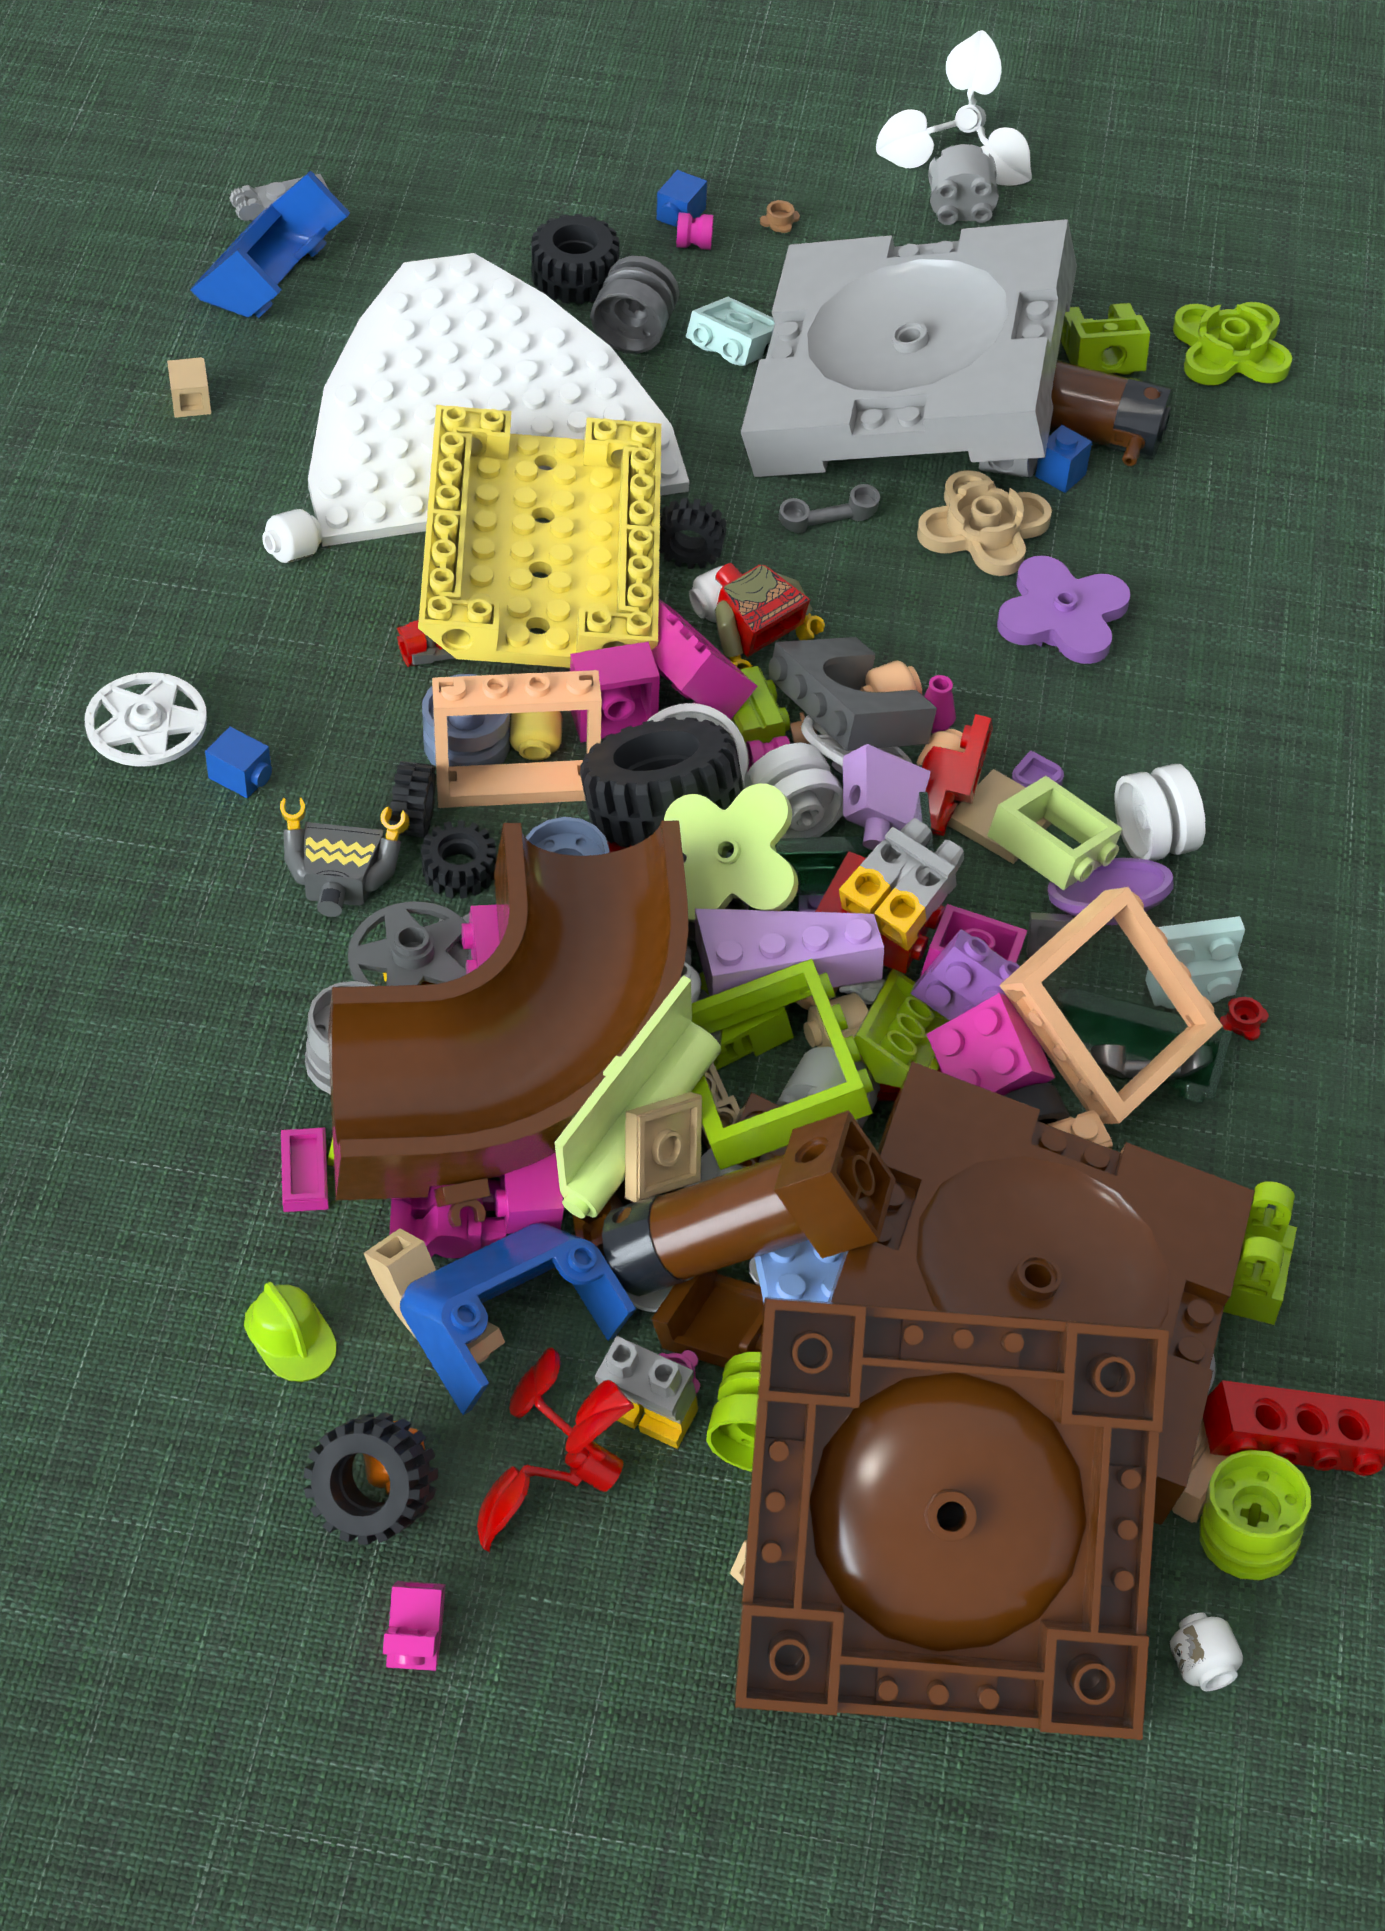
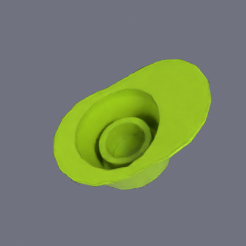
(290, 1333)

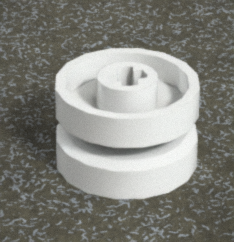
(807, 783)
(1160, 812)

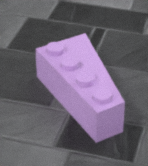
(755, 943)

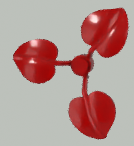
(585, 1457)

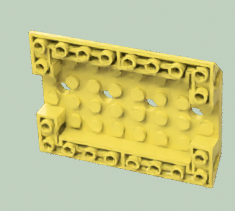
(487, 544)

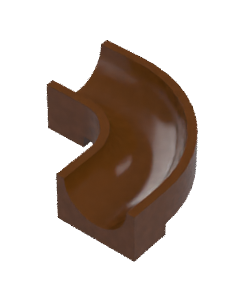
(500, 1061)

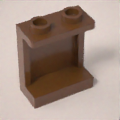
(711, 1318)

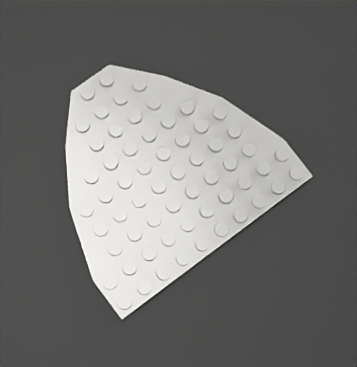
(460, 339)

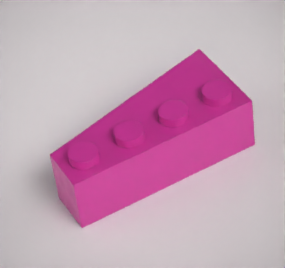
(698, 666)

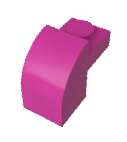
(414, 1625)

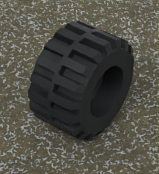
(573, 257)
(341, 1499)

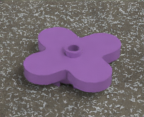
(1063, 610)

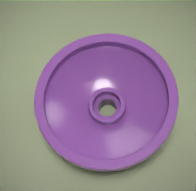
(1143, 877)

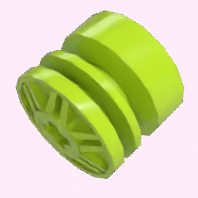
(734, 1415)
(1254, 1514)

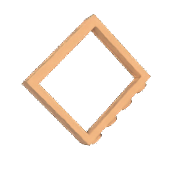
(512, 694)
(1060, 1039)

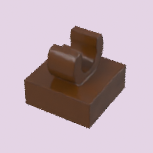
(462, 1196)

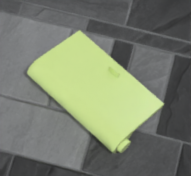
(657, 1065)

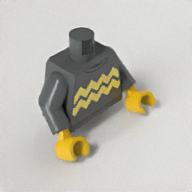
(340, 861)

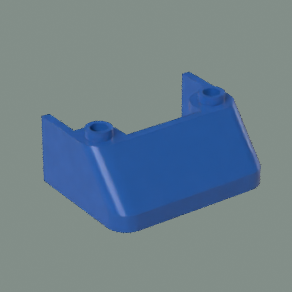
(269, 247)
(448, 1308)

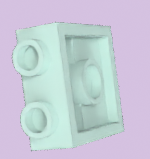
(731, 330)
(1210, 955)

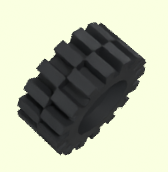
(696, 519)
(415, 796)
(453, 842)

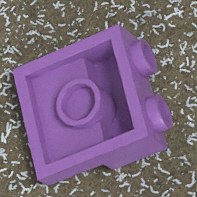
(962, 976)

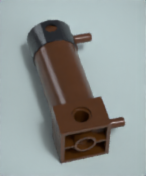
(1111, 410)
(821, 1190)

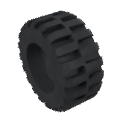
(649, 766)

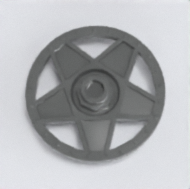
(410, 951)

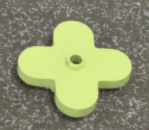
(754, 869)

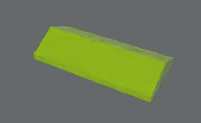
(896, 1032)

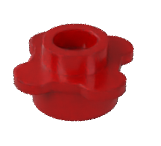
(1247, 1009)

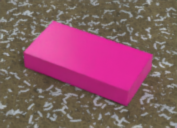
(304, 1169)

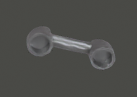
(862, 504)
(1113, 1061)

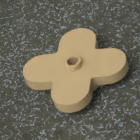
(984, 522)

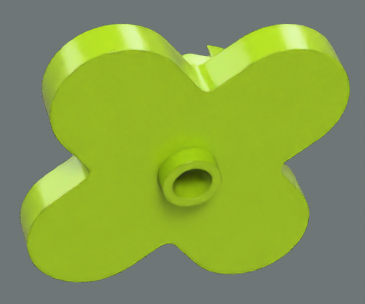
(1232, 343)

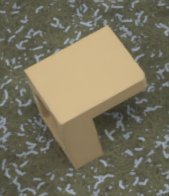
(189, 387)

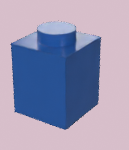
(681, 194)
(1064, 459)
(238, 762)

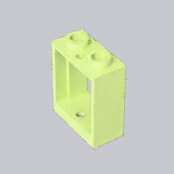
(1019, 834)

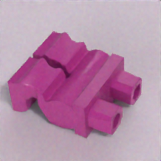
(432, 1226)

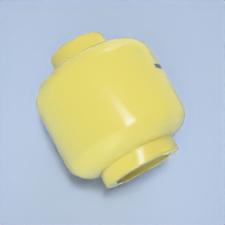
(536, 733)

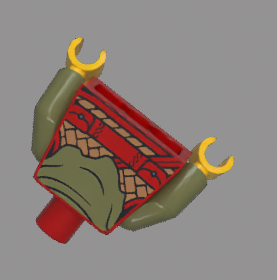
(759, 610)

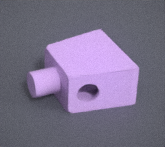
(880, 791)

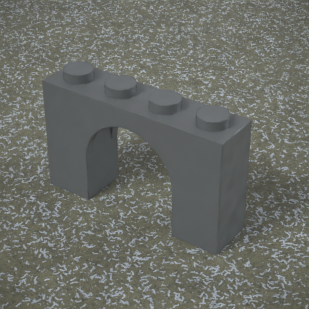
(826, 683)

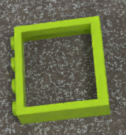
(773, 1128)

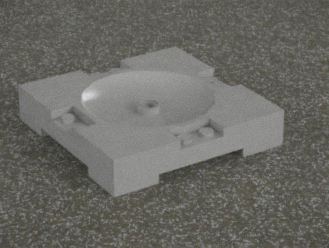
(912, 349)

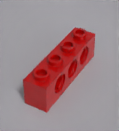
(1298, 1426)

